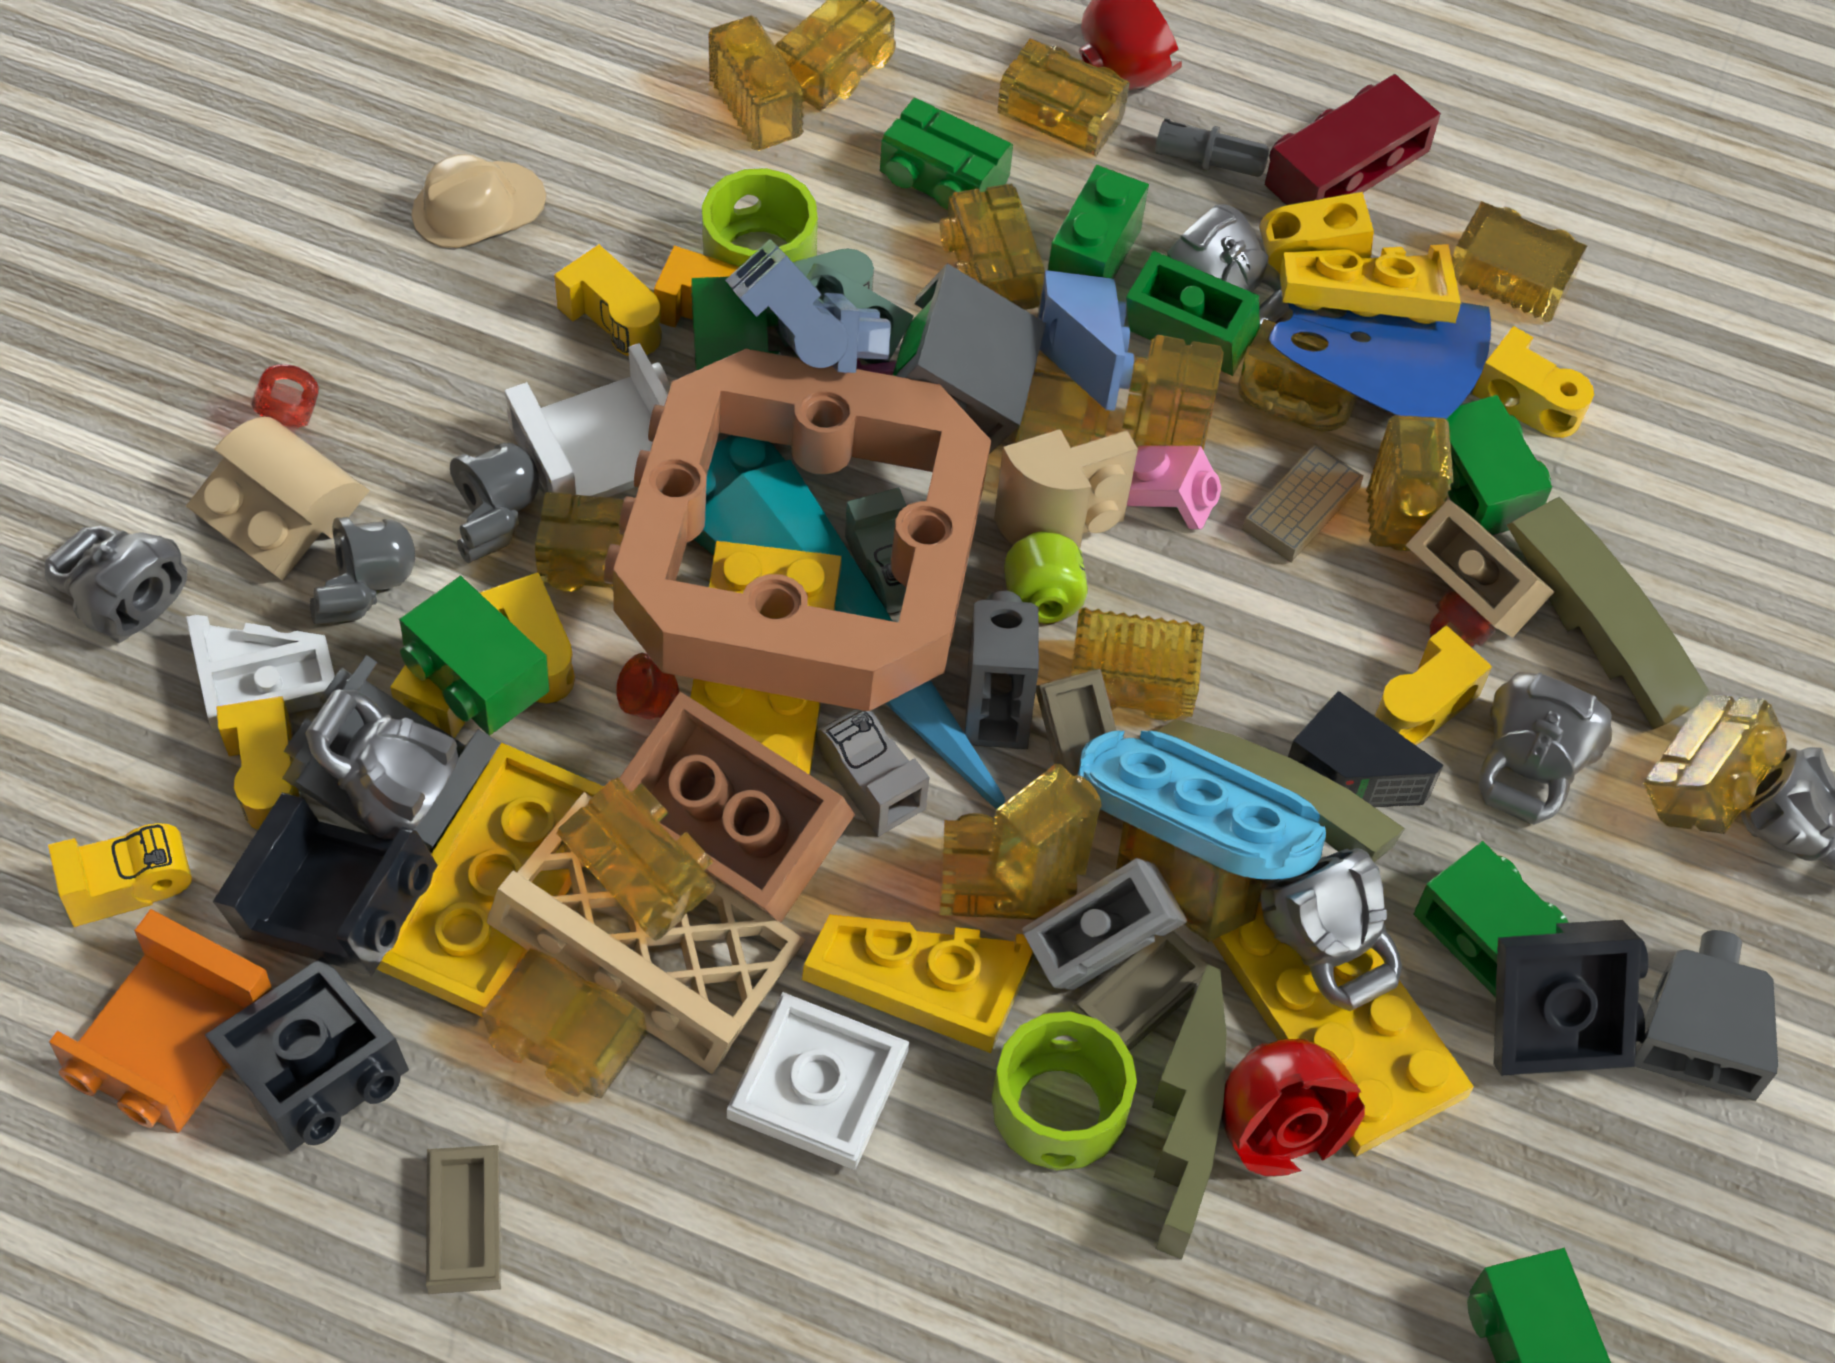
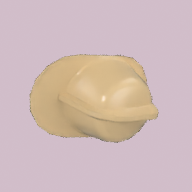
(475, 200)

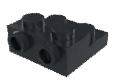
(1569, 999)
(309, 1054)

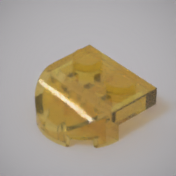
(1289, 390)

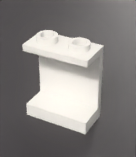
(593, 438)

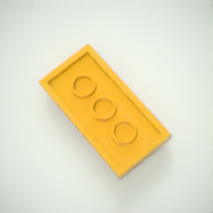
(775, 720)
(502, 822)
(1383, 1044)

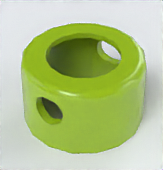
(782, 209)
(1096, 1058)

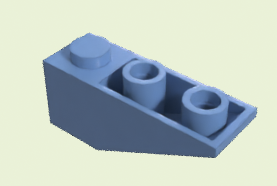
(1087, 333)

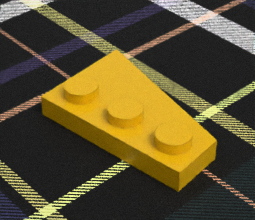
(1391, 285)
(927, 978)

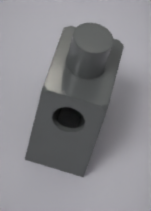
(1002, 642)
(1712, 1020)

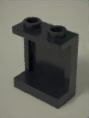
(324, 887)

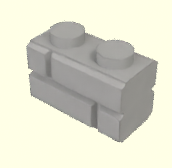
(1104, 924)

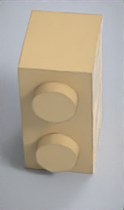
(1480, 568)

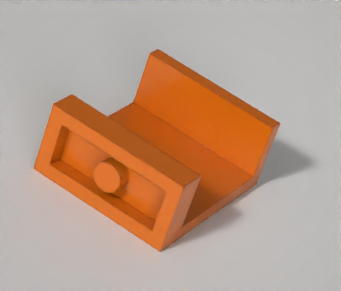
(151, 1034)

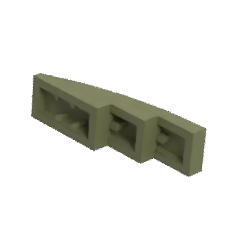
(1610, 610)
(1347, 817)
(1194, 1095)

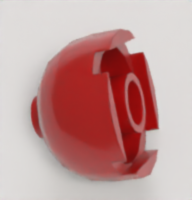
(1129, 40)
(1289, 1103)

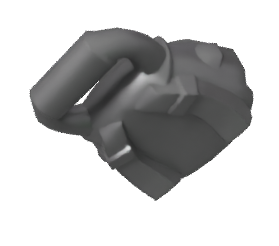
(1228, 249)
(117, 578)
(1545, 735)
(389, 765)
(1797, 806)
(1332, 919)

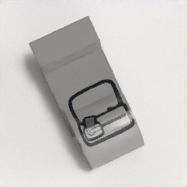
(873, 770)

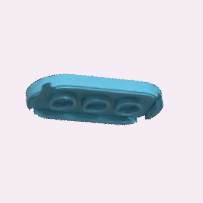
(1204, 804)

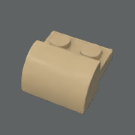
(1063, 487)
(274, 494)

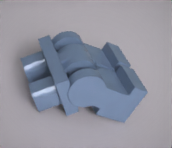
(816, 331)

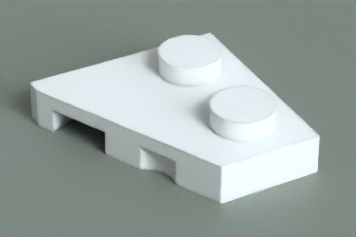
(259, 665)

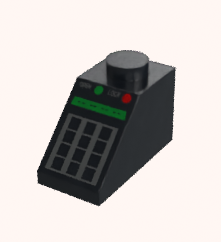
(1365, 755)

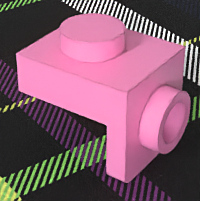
(1175, 479)

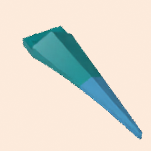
(766, 503)

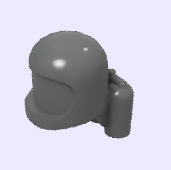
(495, 490)
(367, 560)

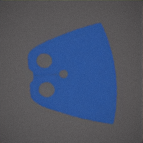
(1404, 365)

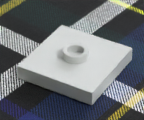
(818, 1080)

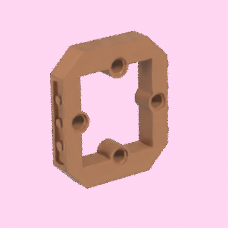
(768, 632)

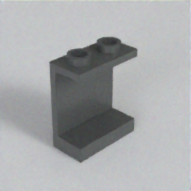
(977, 351)
(317, 783)

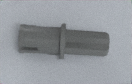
(1212, 148)

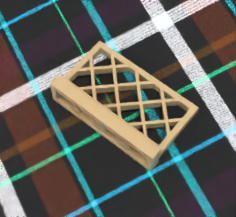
(671, 1009)

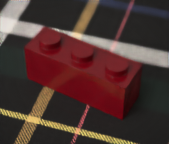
(1353, 144)

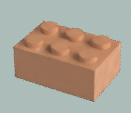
(740, 803)

